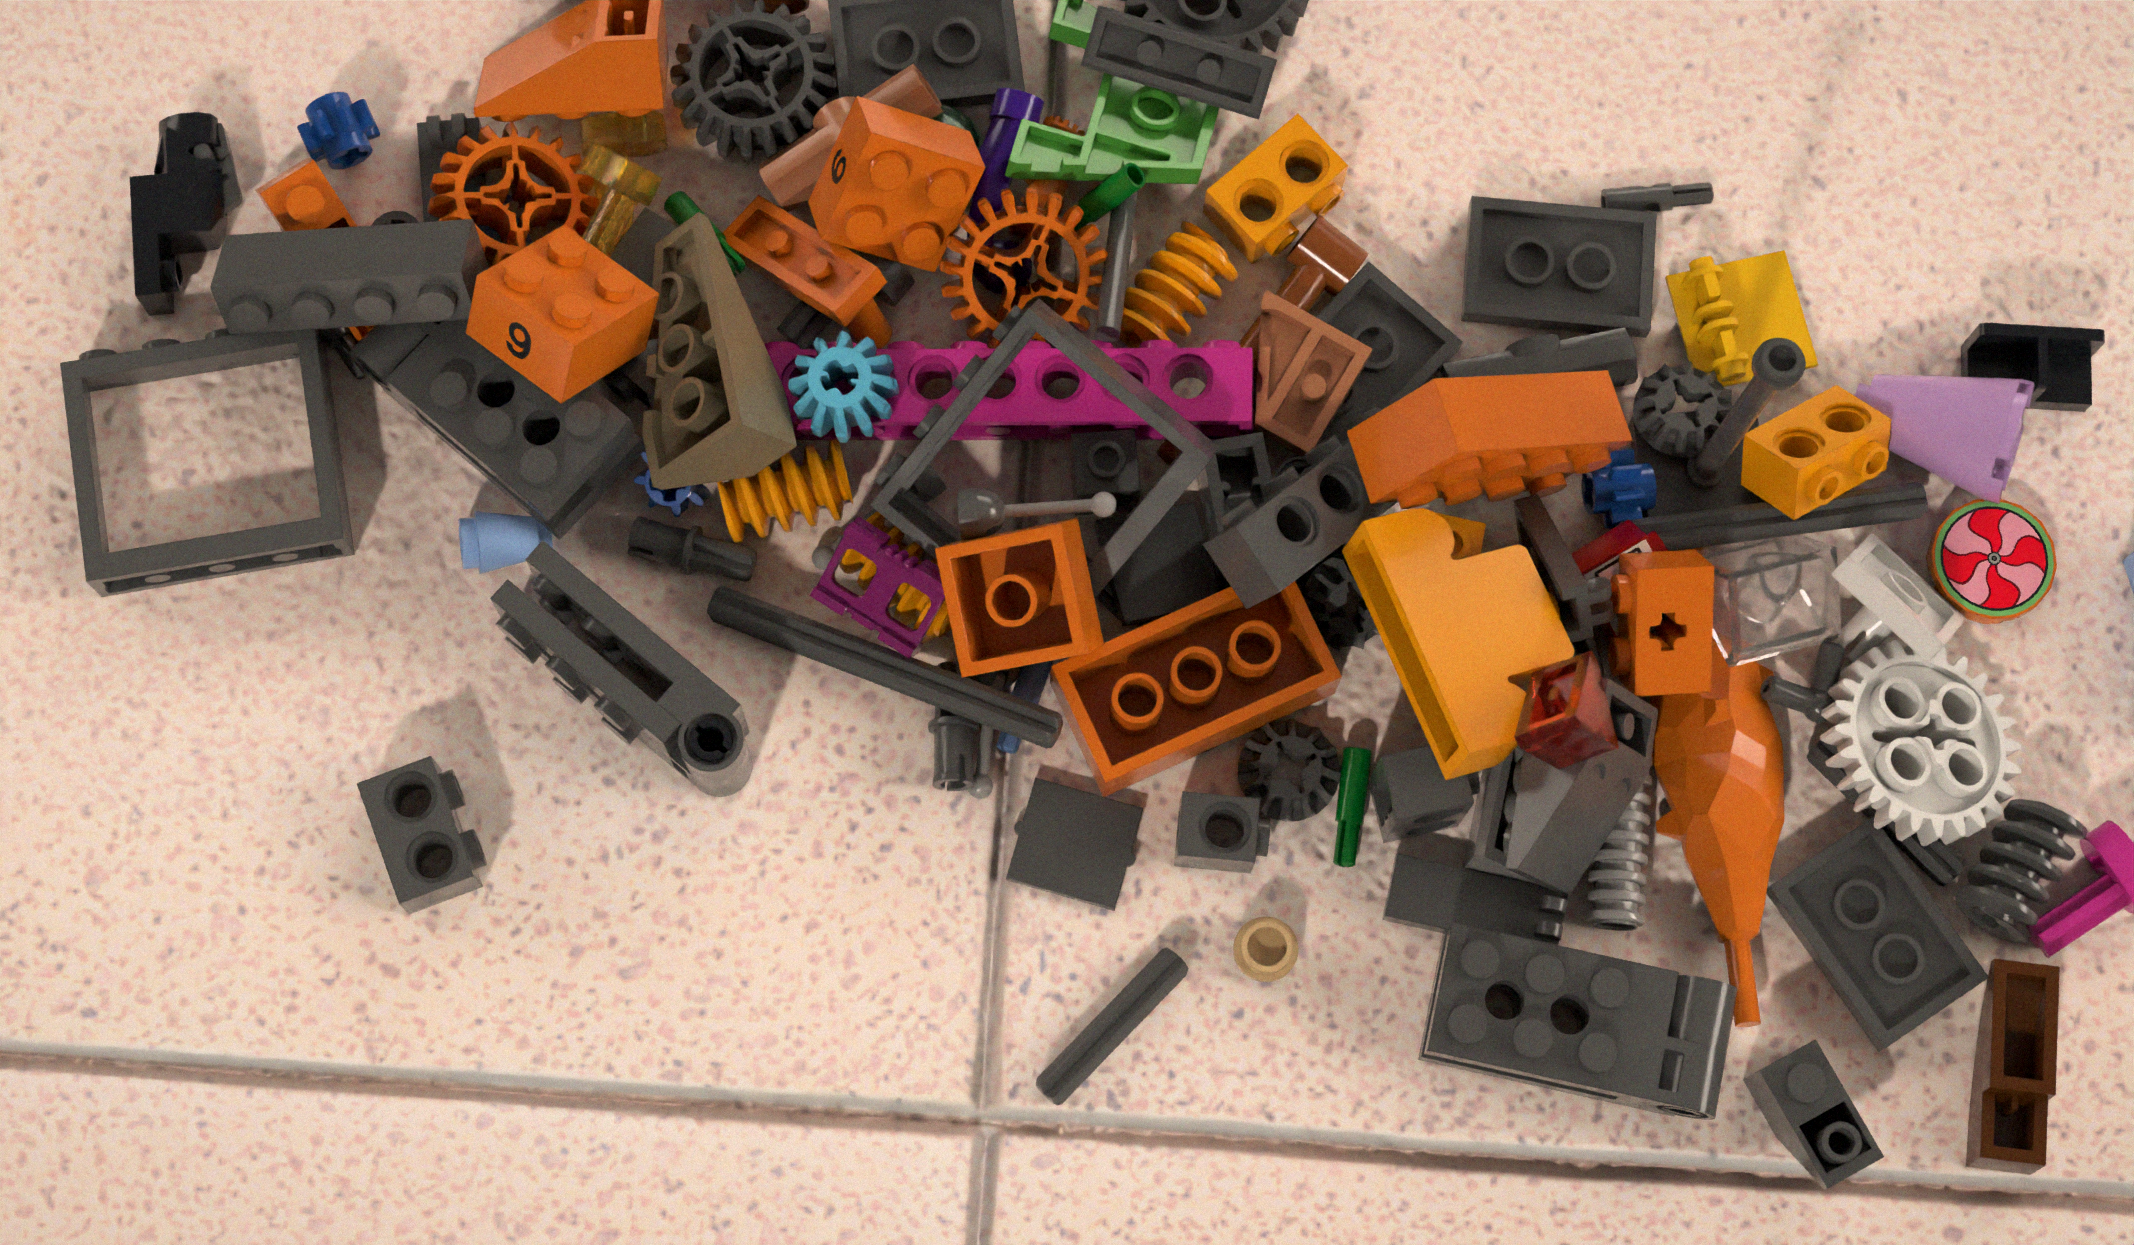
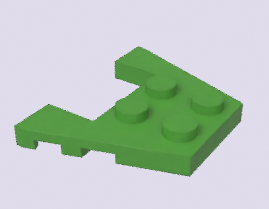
(1128, 125)

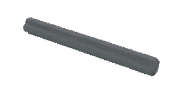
(1764, 521)

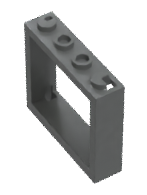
(975, 381)
(221, 553)

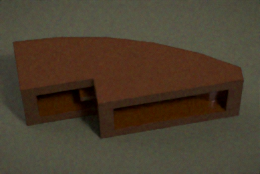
(2014, 1068)

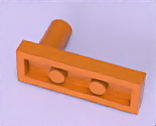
(811, 268)

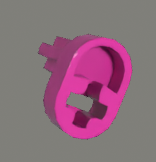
(2112, 858)

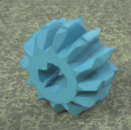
(860, 369)

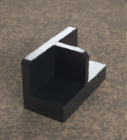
(2047, 355)

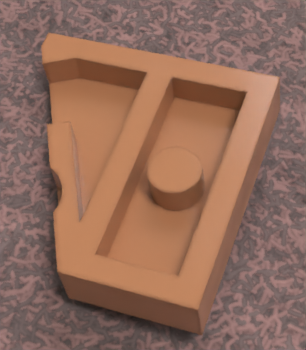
(1301, 374)

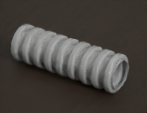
(1618, 869)

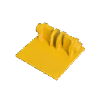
(1734, 309)

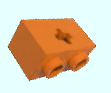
(1680, 650)

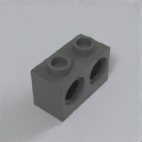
(1415, 797)
(408, 840)

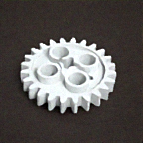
(1925, 793)

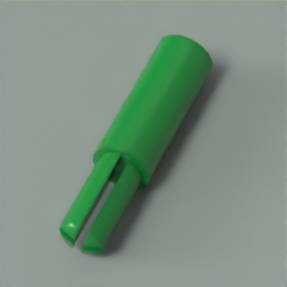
(1110, 194)
(682, 207)
(1351, 803)

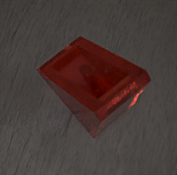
(1566, 713)

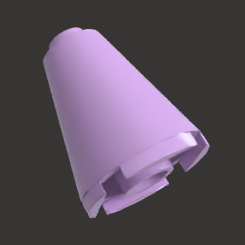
(1954, 425)

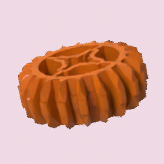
(563, 199)
(1036, 242)

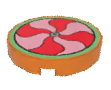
(1992, 560)

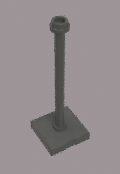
(1715, 475)

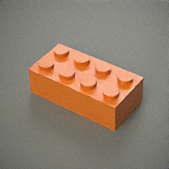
(1489, 437)
(1192, 683)

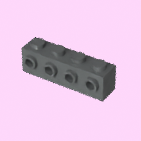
(348, 276)

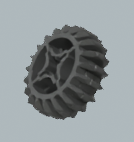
(789, 53)

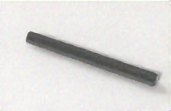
(885, 667)

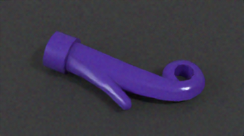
(1006, 115)

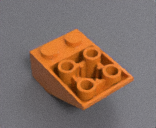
(581, 63)

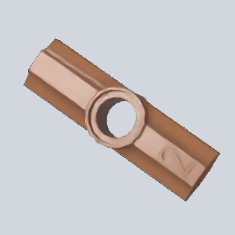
(796, 168)

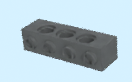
(1254, 551)

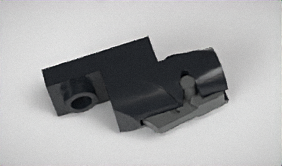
(180, 205)

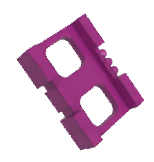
(892, 570)

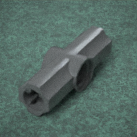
(1547, 354)

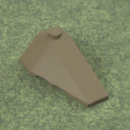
(715, 386)

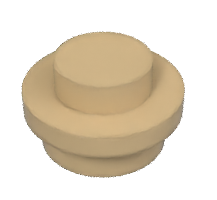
(1265, 949)

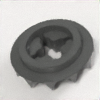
(1674, 432)
(1326, 592)
(1279, 797)

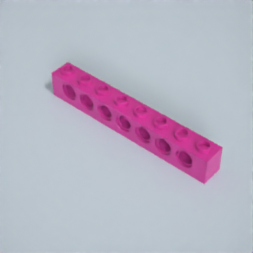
(1032, 414)

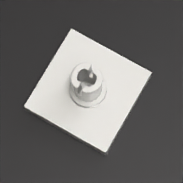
(1893, 602)

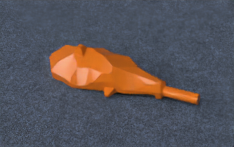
(1726, 803)

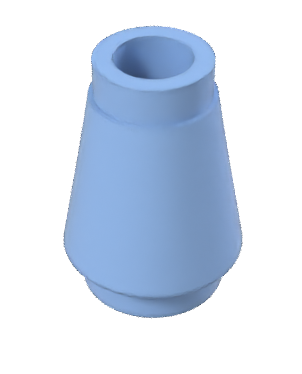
(498, 540)

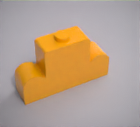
(1457, 631)

